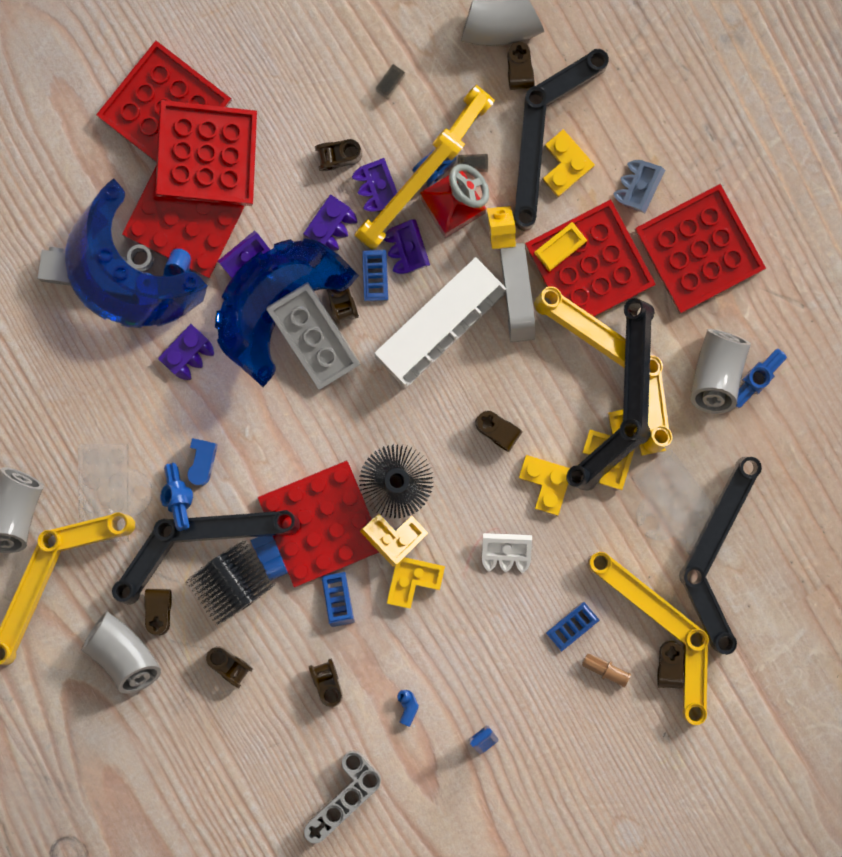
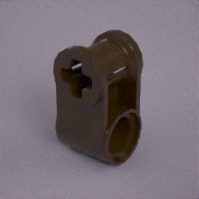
(520, 70)
(337, 155)
(342, 302)
(501, 433)
(157, 605)
(229, 666)
(670, 671)
(326, 681)

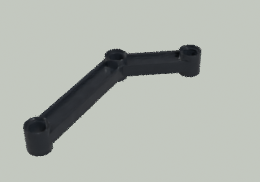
(533, 128)
(634, 403)
(199, 529)
(707, 548)

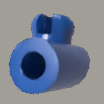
(409, 705)

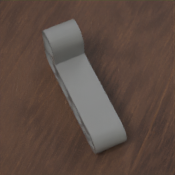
(518, 293)
(340, 802)

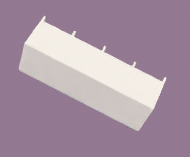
(440, 322)

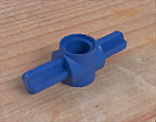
(767, 369)
(176, 496)

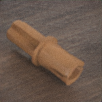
(606, 670)

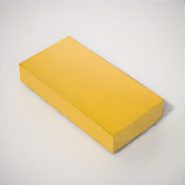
(560, 246)

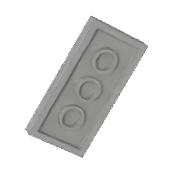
(313, 336)

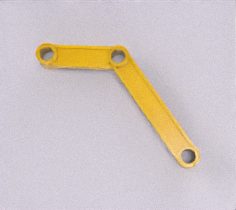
(446, 145)
(613, 346)
(41, 567)
(671, 620)

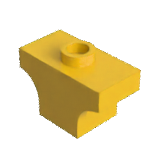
(501, 227)

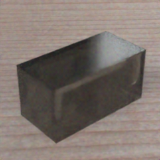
(390, 81)
(477, 161)

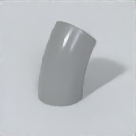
(501, 22)
(719, 372)
(17, 505)
(121, 655)

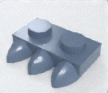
(640, 186)

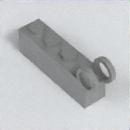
(53, 265)

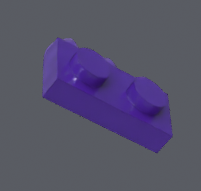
(378, 184)
(328, 223)
(408, 247)
(242, 253)
(185, 351)

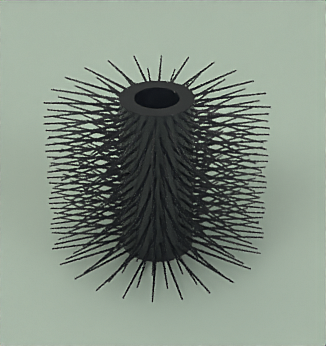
(399, 496)
(227, 578)

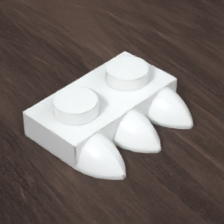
(506, 549)

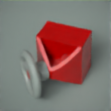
(454, 200)

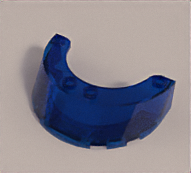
(114, 287)
(243, 319)

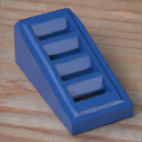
(375, 254)
(344, 619)
(585, 627)
(483, 740)

